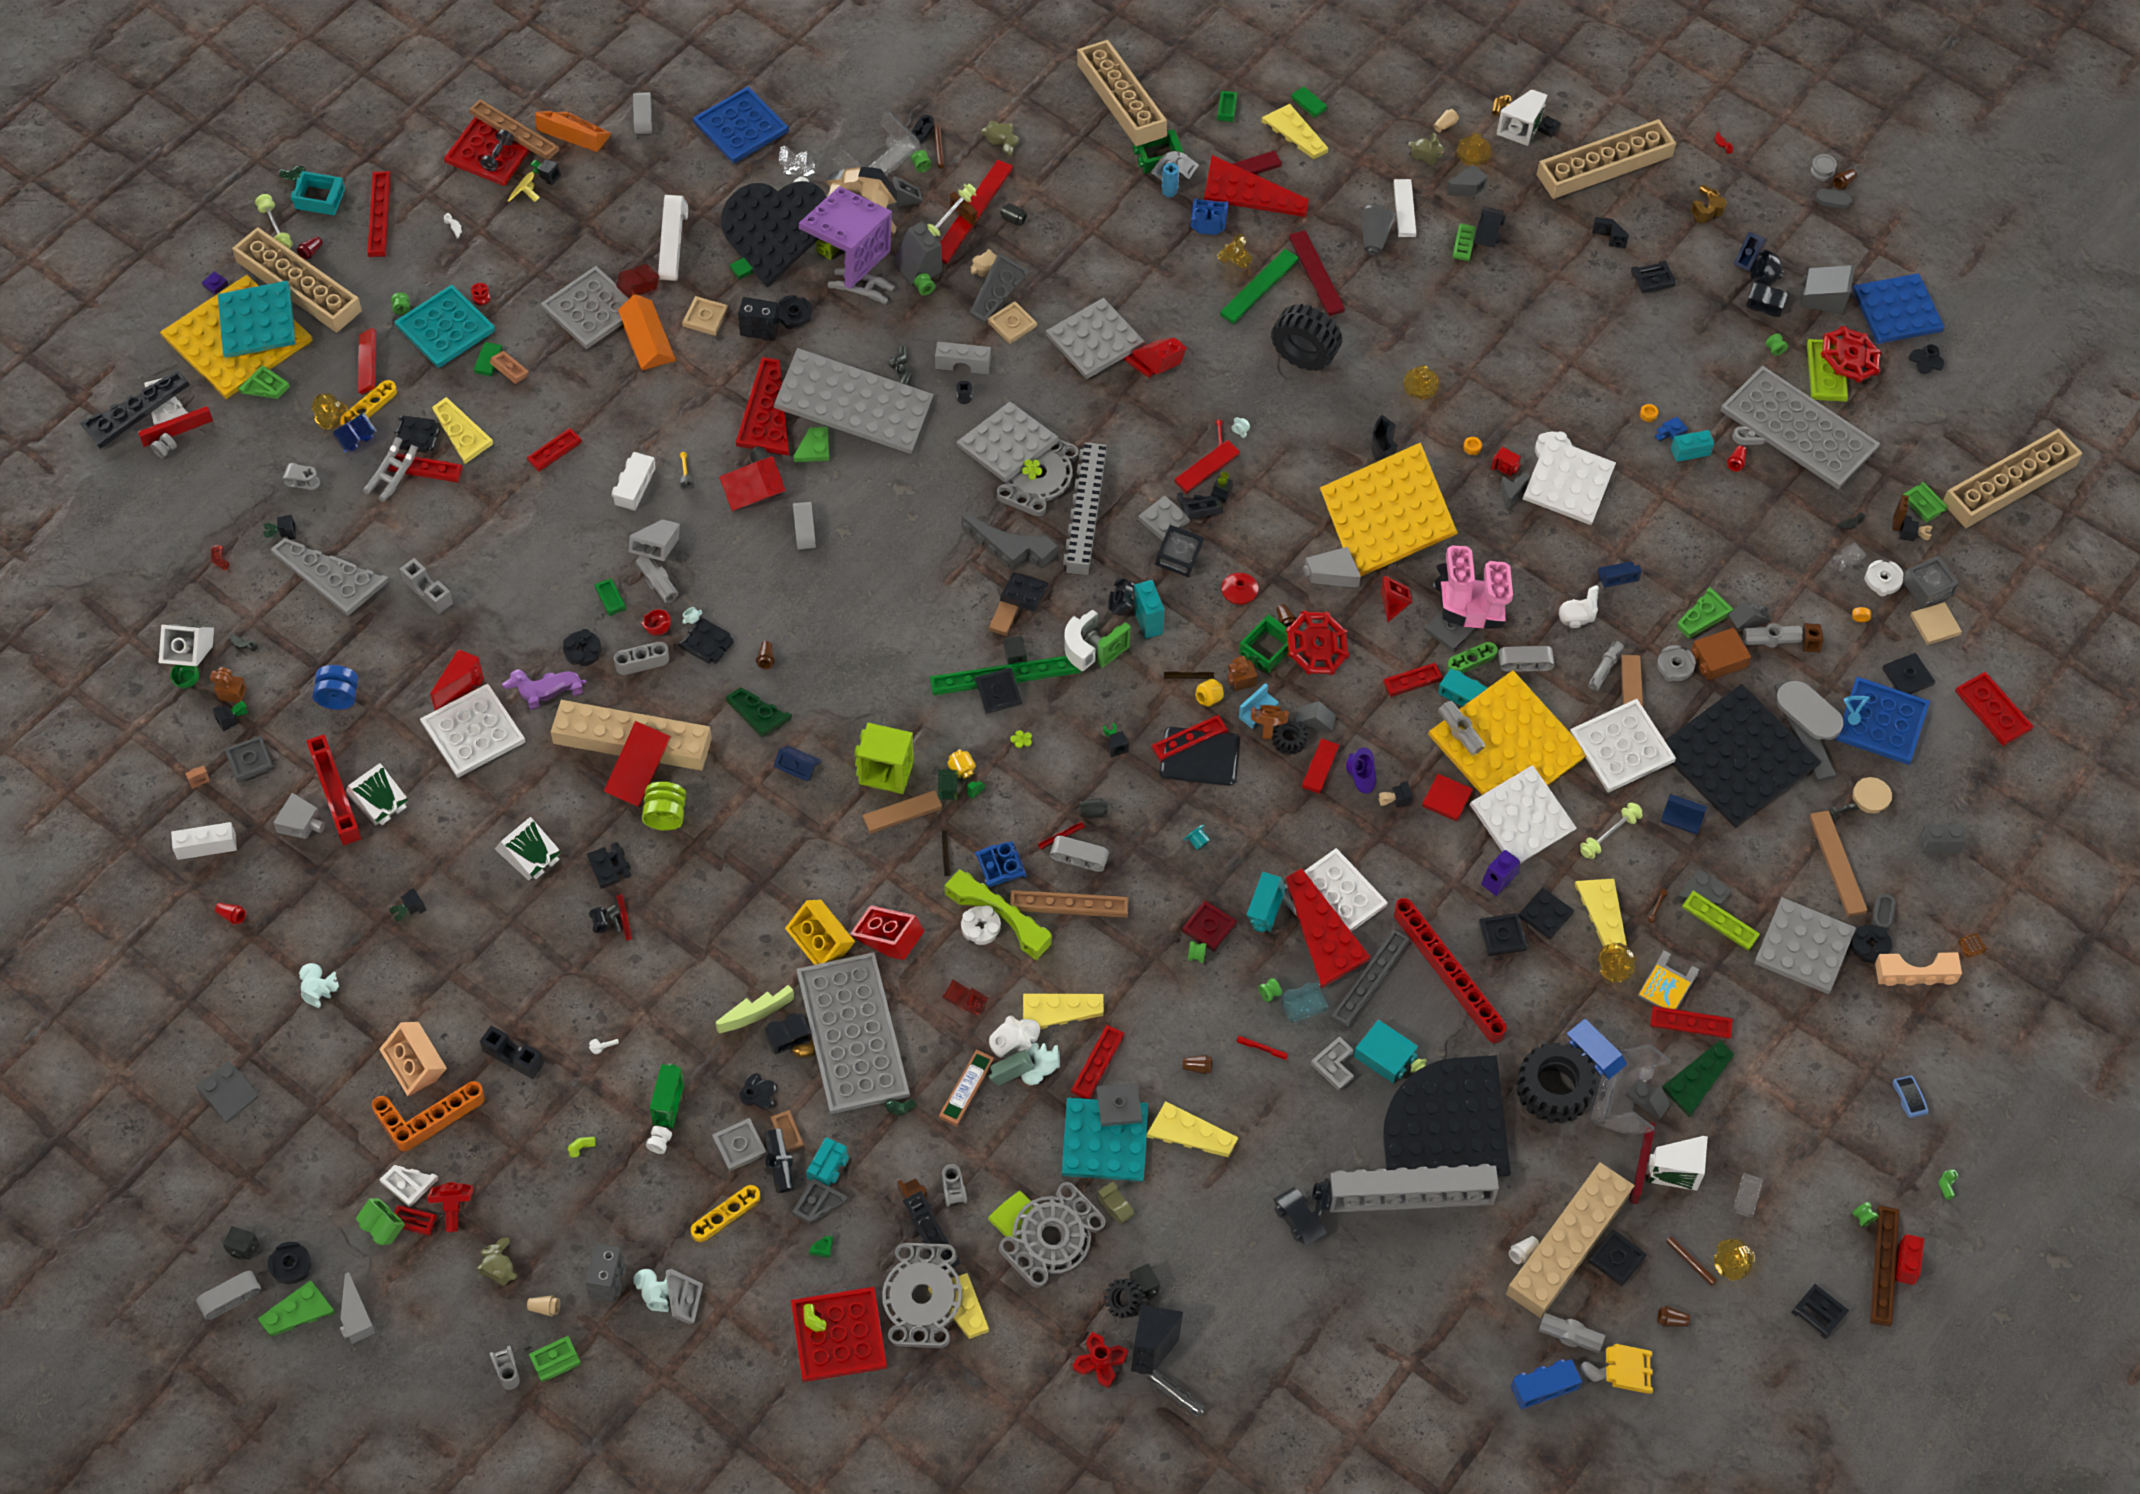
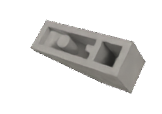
(353, 1314)

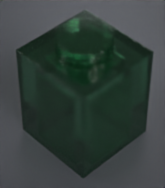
(947, 784)

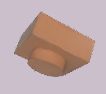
(197, 776)

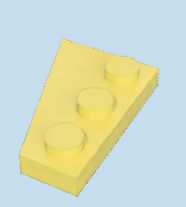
(970, 1315)

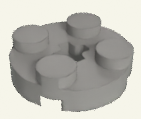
(1673, 672)

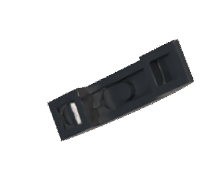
(926, 1224)

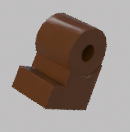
(1812, 637)

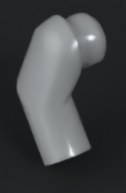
(1593, 1372)

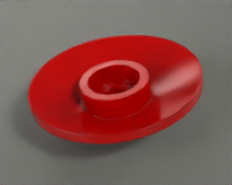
(1239, 594)

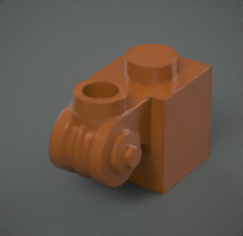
(1241, 674)
(226, 686)

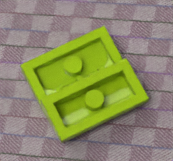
(1005, 1215)

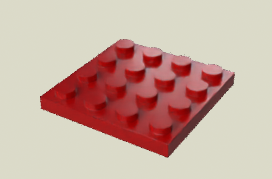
(479, 141)
(849, 1342)

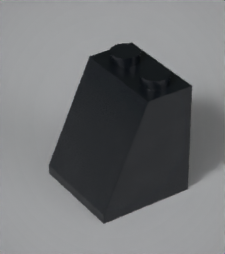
(1155, 1337)

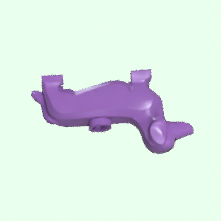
(545, 688)

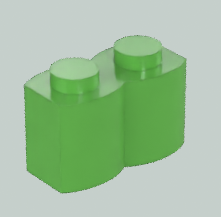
(380, 1221)

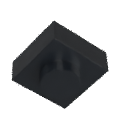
(1549, 126)

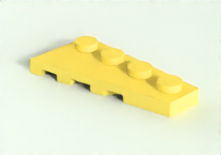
(1296, 130)
(462, 431)
(1603, 909)
(1061, 1008)
(1184, 1128)

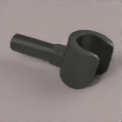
(612, 913)

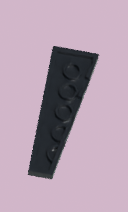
(112, 423)

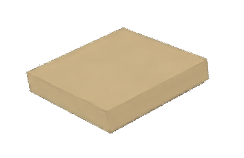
(705, 315)
(1012, 322)
(1936, 623)

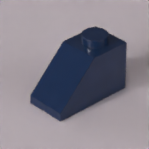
(1750, 250)

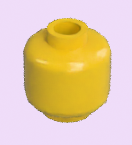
(1209, 692)
(963, 763)

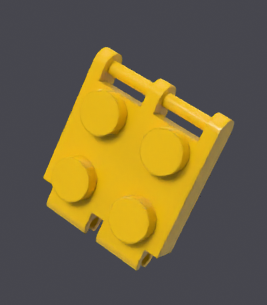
(1628, 1368)

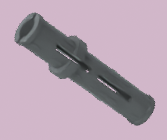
(1183, 1398)

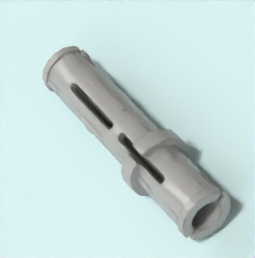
(1609, 659)

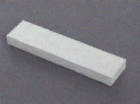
(1404, 208)

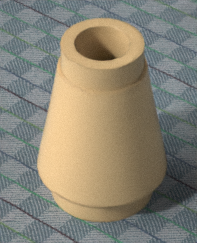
(1446, 120)
(544, 1305)

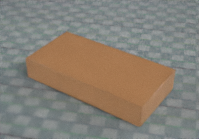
(1003, 618)
(789, 1129)

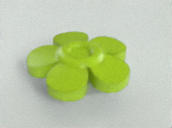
(1031, 468)
(1021, 739)

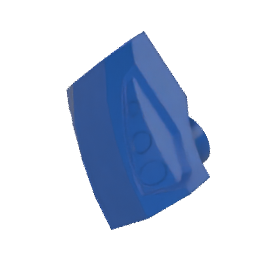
(1209, 216)
(1000, 863)

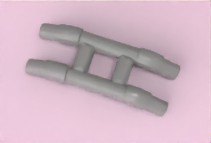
(867, 291)
(390, 459)

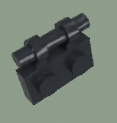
(603, 868)

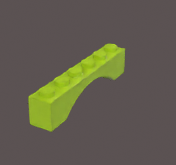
(967, 891)

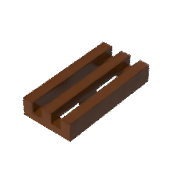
(964, 209)
(1900, 513)

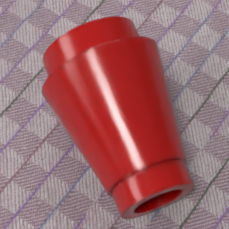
(1737, 459)
(233, 913)

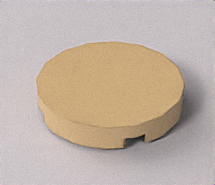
(1872, 795)

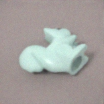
(314, 987)
(1044, 1063)
(653, 1292)

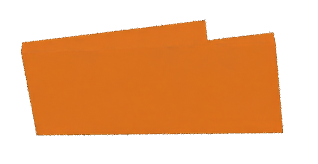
(571, 129)
(645, 333)

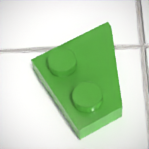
(264, 384)
(813, 446)

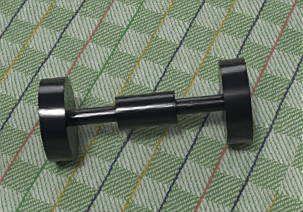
(488, 162)

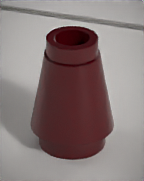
(309, 247)

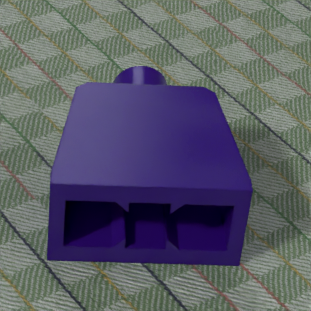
(1505, 868)

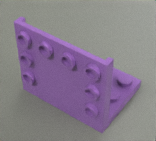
(853, 226)

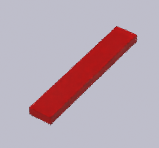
(379, 214)

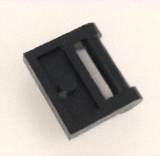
(1655, 280)
(1824, 1306)

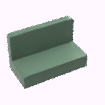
(1011, 1067)

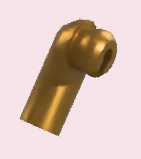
(804, 1050)

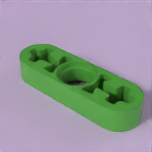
(1477, 651)

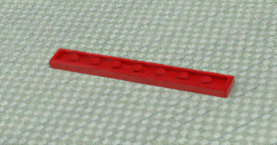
(985, 193)

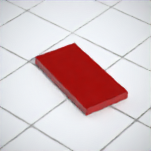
(1994, 708)
(637, 763)

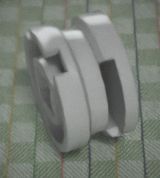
(1823, 167)

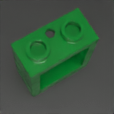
(1149, 164)
(1276, 630)
(667, 1096)

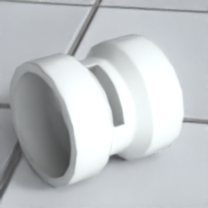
(658, 1140)

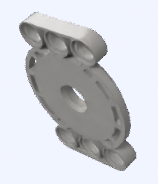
(1044, 488)
(1063, 1217)
(925, 1316)

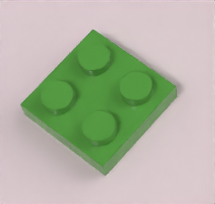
(1113, 644)

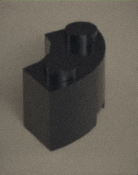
(1489, 226)
(1382, 439)
(1304, 1225)

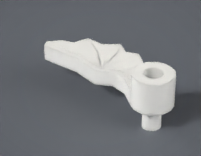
(455, 226)

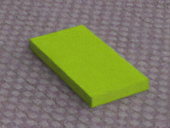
(1823, 381)

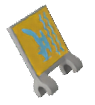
(1666, 986)

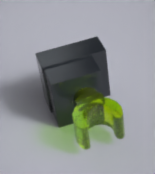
(1222, 487)

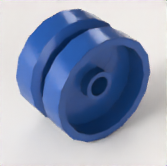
(335, 687)

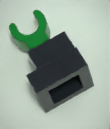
(548, 170)
(226, 717)
(1118, 742)

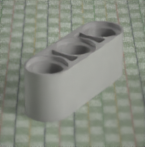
(642, 113)
(804, 525)
(647, 652)
(1526, 658)
(1079, 853)
(228, 1295)

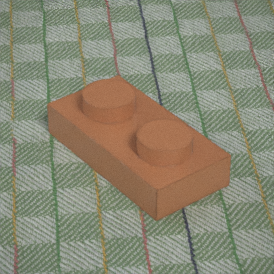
(509, 367)

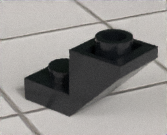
(1617, 235)

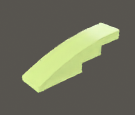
(748, 1012)

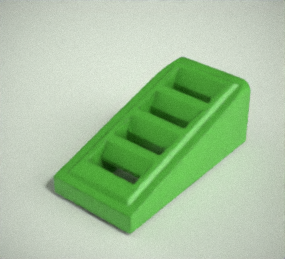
(1467, 232)

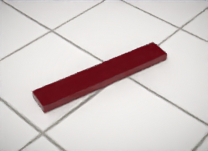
(1316, 273)

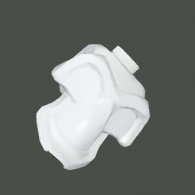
(1578, 613)
(1014, 1036)

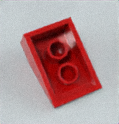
(752, 483)
(457, 680)
(888, 931)

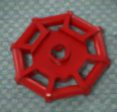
(1853, 342)
(1310, 649)

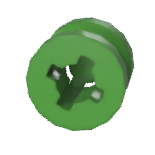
(921, 161)
(924, 284)
(400, 303)
(1776, 344)
(1196, 951)
(1270, 990)
(1865, 1214)

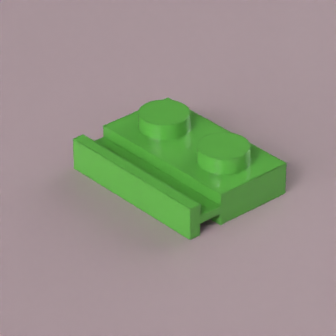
(1925, 502)
(555, 1359)

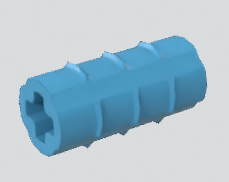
(1170, 179)

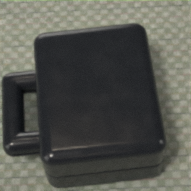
(1206, 762)

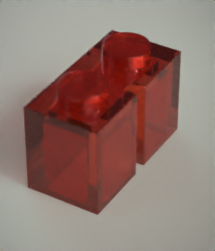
(637, 281)

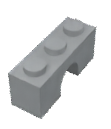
(974, 356)
(434, 594)

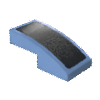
(1911, 1096)

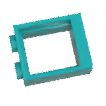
(331, 183)
(1266, 902)

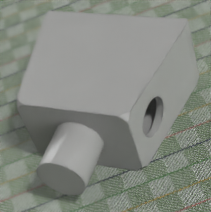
(298, 818)

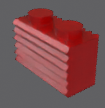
(1909, 1259)

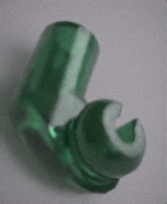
(899, 1108)

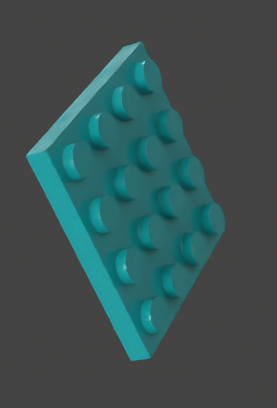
(256, 319)
(445, 326)
(1103, 1151)

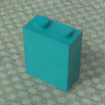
(1148, 609)
(1386, 1052)

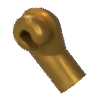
(1499, 103)
(1709, 192)

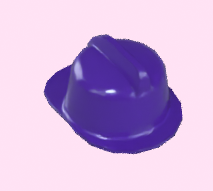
(1362, 769)

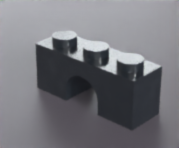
(499, 1046)

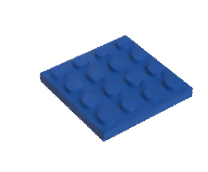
(740, 125)
(1898, 308)
(1888, 721)

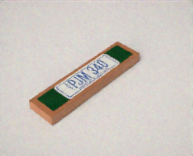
(966, 1088)

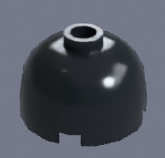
(1767, 269)

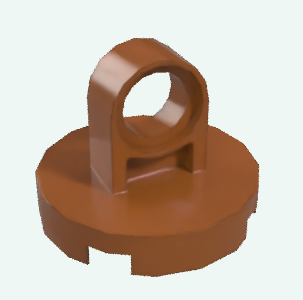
(1269, 716)

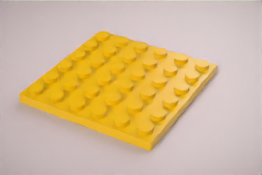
(200, 344)
(1389, 509)
(1516, 735)

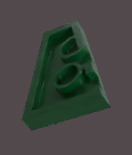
(756, 713)

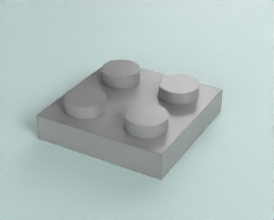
(1161, 515)
(739, 1144)

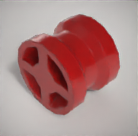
(480, 293)

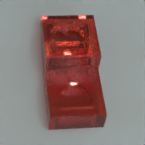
(966, 999)

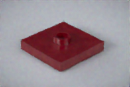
(1209, 925)

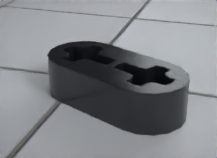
(926, 130)

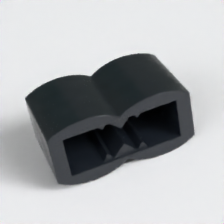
(1766, 299)
(787, 1033)

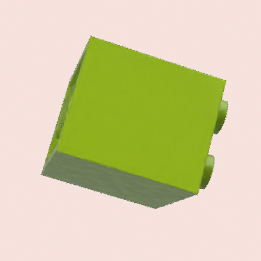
(884, 758)

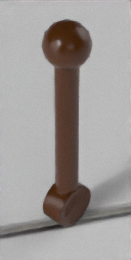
(1663, 893)

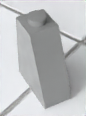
(655, 540)
(1332, 568)

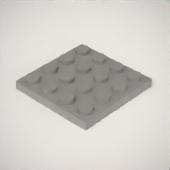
(587, 307)
(1095, 338)
(1007, 441)
(1805, 945)

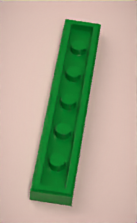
(1259, 286)

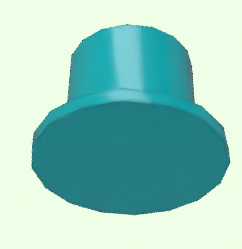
(1198, 837)

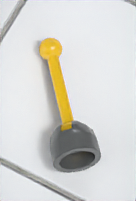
(686, 478)

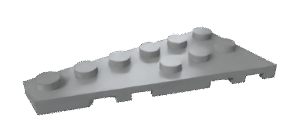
(332, 577)

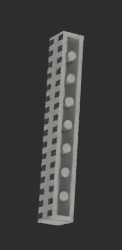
(1086, 508)

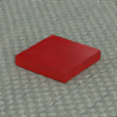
(1447, 797)

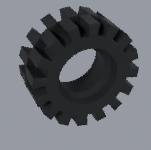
(1290, 746)
(1114, 1302)

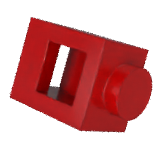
(1506, 461)

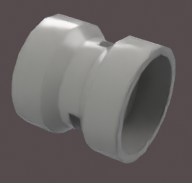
(163, 445)

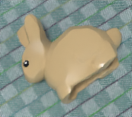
(983, 263)

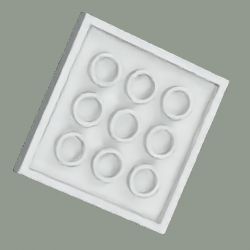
(1569, 481)
(472, 730)
(1623, 745)
(1523, 815)
(1344, 889)

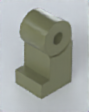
(1115, 1203)

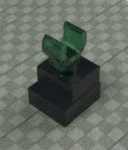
(285, 527)
(412, 904)

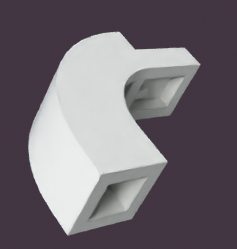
(1076, 649)

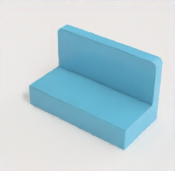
(1259, 698)

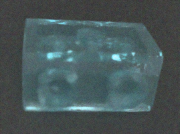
(1304, 1002)

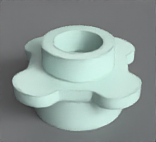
(1241, 426)
(691, 615)

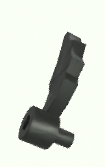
(1851, 523)
(241, 643)
(1844, 809)

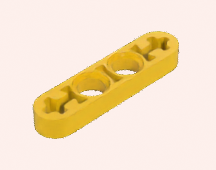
(369, 406)
(728, 1216)

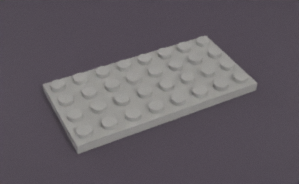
(853, 401)
(1800, 427)
(852, 1033)

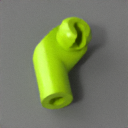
(580, 1143)
(813, 1321)

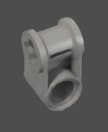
(301, 477)
(953, 1188)
(505, 1364)

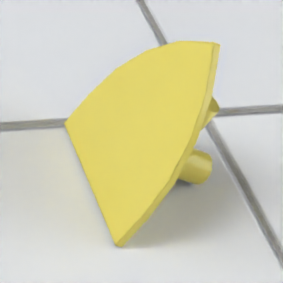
(526, 186)

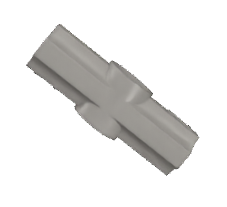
(657, 578)
(1763, 635)
(1468, 737)
(1571, 1333)

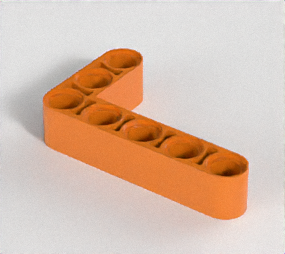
(427, 1117)

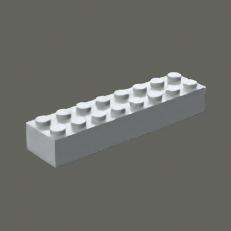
(1413, 1188)

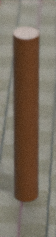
(939, 148)
(1691, 1261)

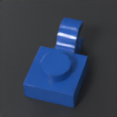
(1671, 428)

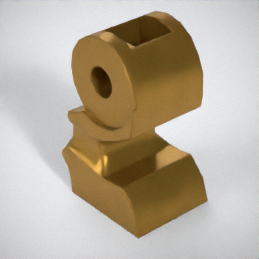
(1715, 208)

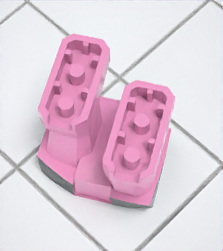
(1474, 601)

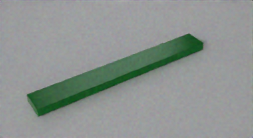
(1022, 672)

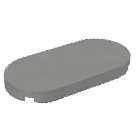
(1809, 710)

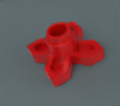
(1100, 1360)

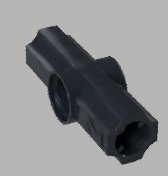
(778, 1160)

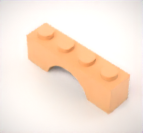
(1894, 970)

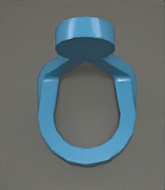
(1855, 718)

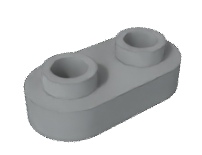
(1745, 436)

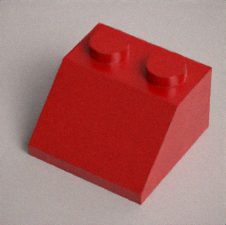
(1161, 354)

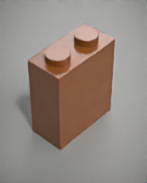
(1720, 654)

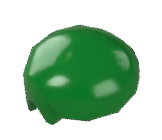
(184, 676)

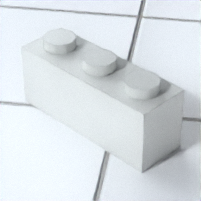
(633, 481)
(204, 841)

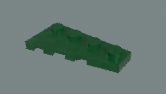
(1696, 1079)

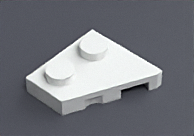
(407, 1184)

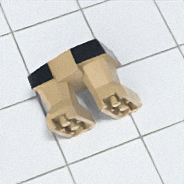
(868, 183)

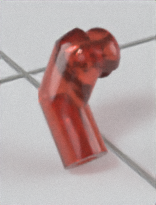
(216, 557)

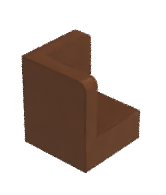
(910, 1188)

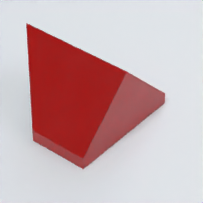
(1394, 597)

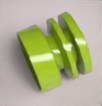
(664, 806)

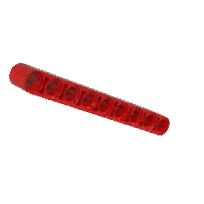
(1451, 979)

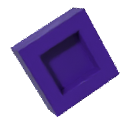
(214, 283)

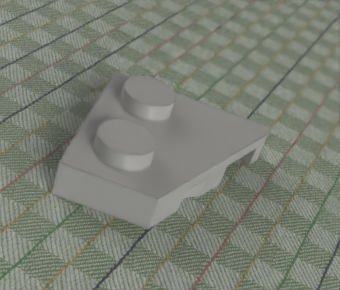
(683, 1295)

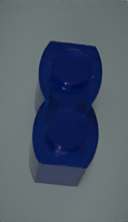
(354, 432)

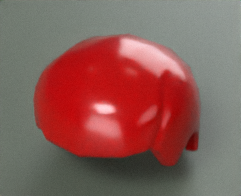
(657, 622)

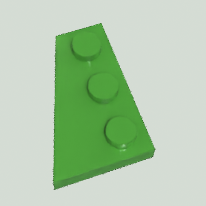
(1706, 613)
(298, 1308)

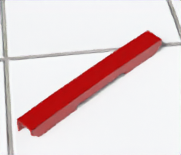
(1065, 833)
(624, 917)
(1250, 1043)

